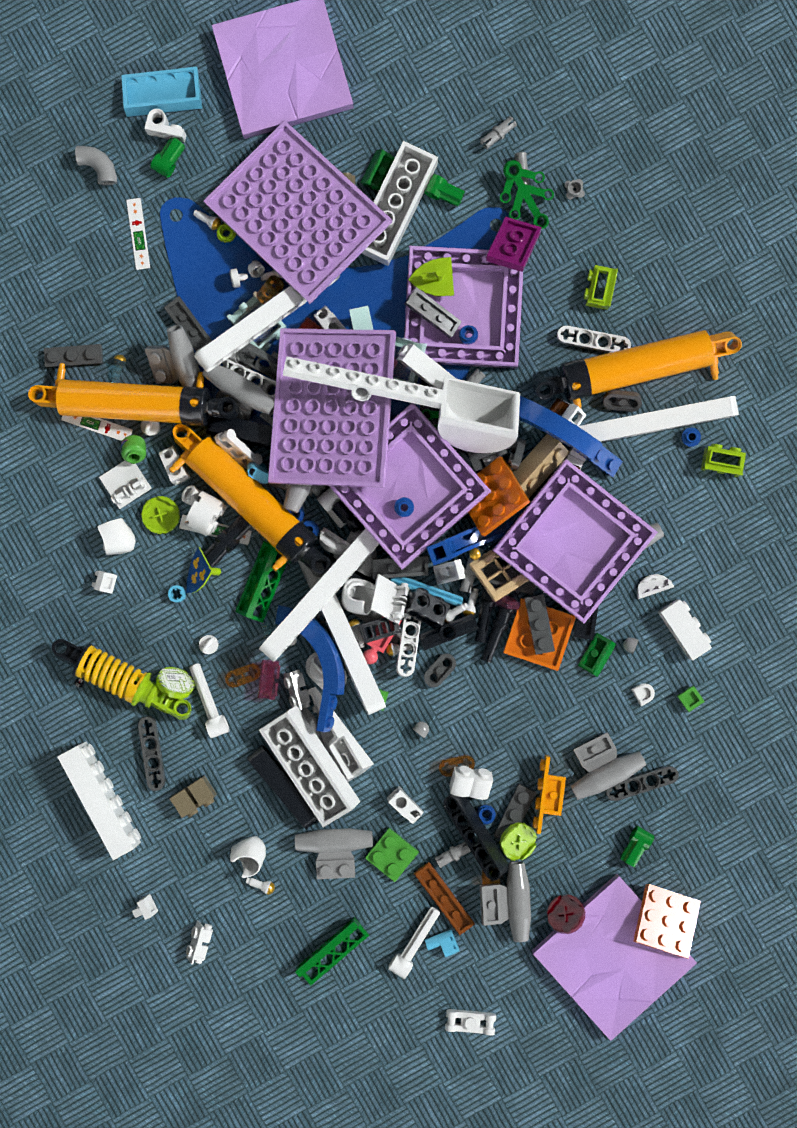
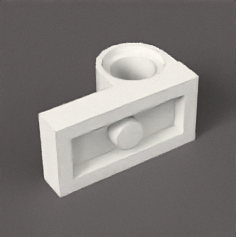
(163, 129)
(327, 500)
(449, 572)

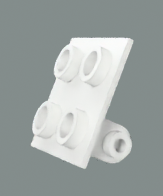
(125, 483)
(389, 599)

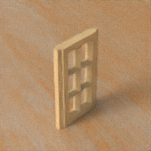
(508, 587)

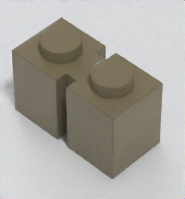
(193, 796)

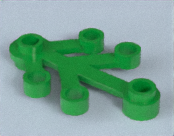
(524, 191)

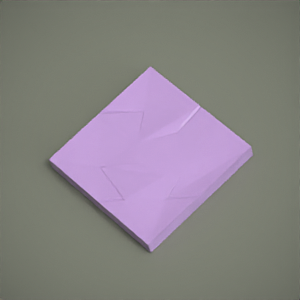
(282, 66)
(483, 297)
(426, 472)
(574, 541)
(604, 966)

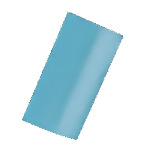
(162, 90)

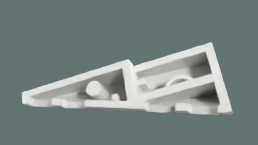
(342, 745)

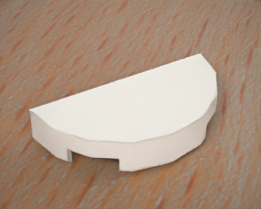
(332, 542)
(653, 584)

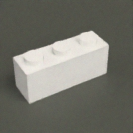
(685, 629)

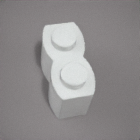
(471, 782)

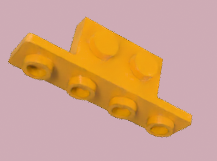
(551, 794)

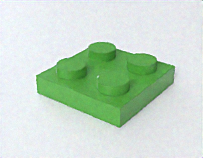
(391, 854)

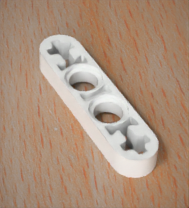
(594, 336)
(406, 639)

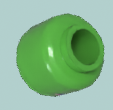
(133, 449)

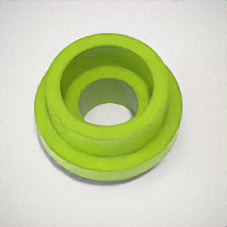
(226, 239)

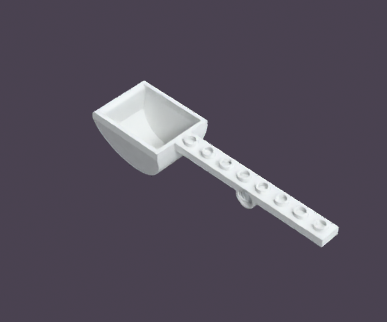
(470, 413)

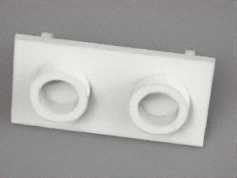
(292, 683)
(196, 951)

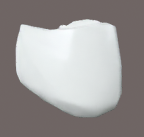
(117, 537)
(357, 596)
(250, 853)

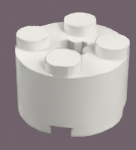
(205, 513)

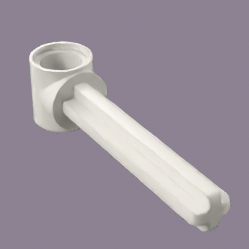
(216, 724)
(401, 963)

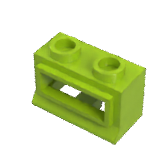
(589, 292)
(723, 468)

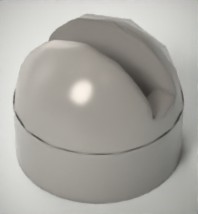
(630, 644)
(421, 728)

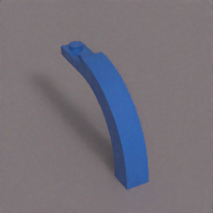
(570, 435)
(467, 540)
(331, 666)

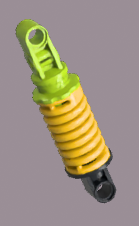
(117, 678)

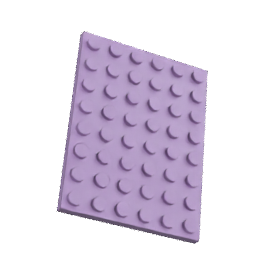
(297, 211)
(320, 428)

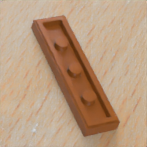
(444, 898)

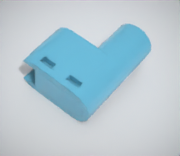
(258, 472)
(445, 940)

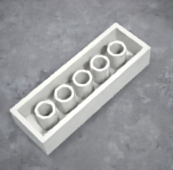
(400, 197)
(309, 766)
(100, 800)

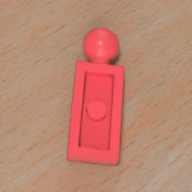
(378, 645)

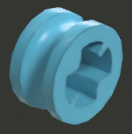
(182, 592)

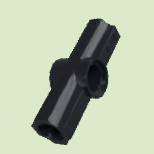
(227, 541)
(460, 626)

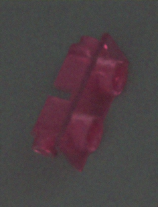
(267, 687)

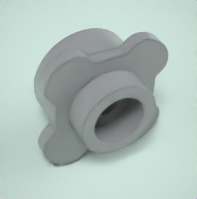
(578, 184)

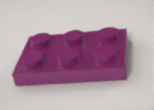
(513, 244)

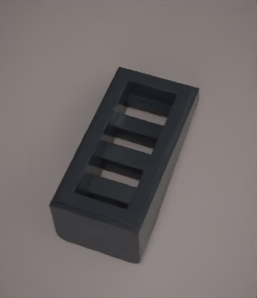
(382, 635)

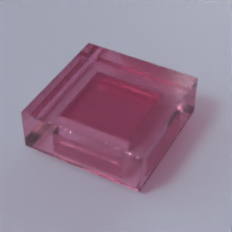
(509, 603)

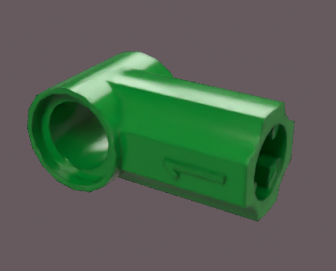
(166, 161)
(439, 188)
(638, 842)

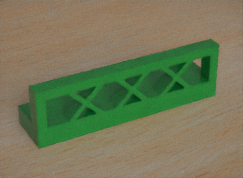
(258, 581)
(314, 959)

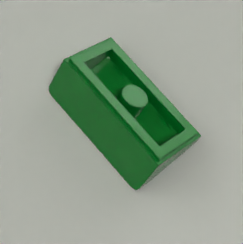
(377, 170)
(597, 654)

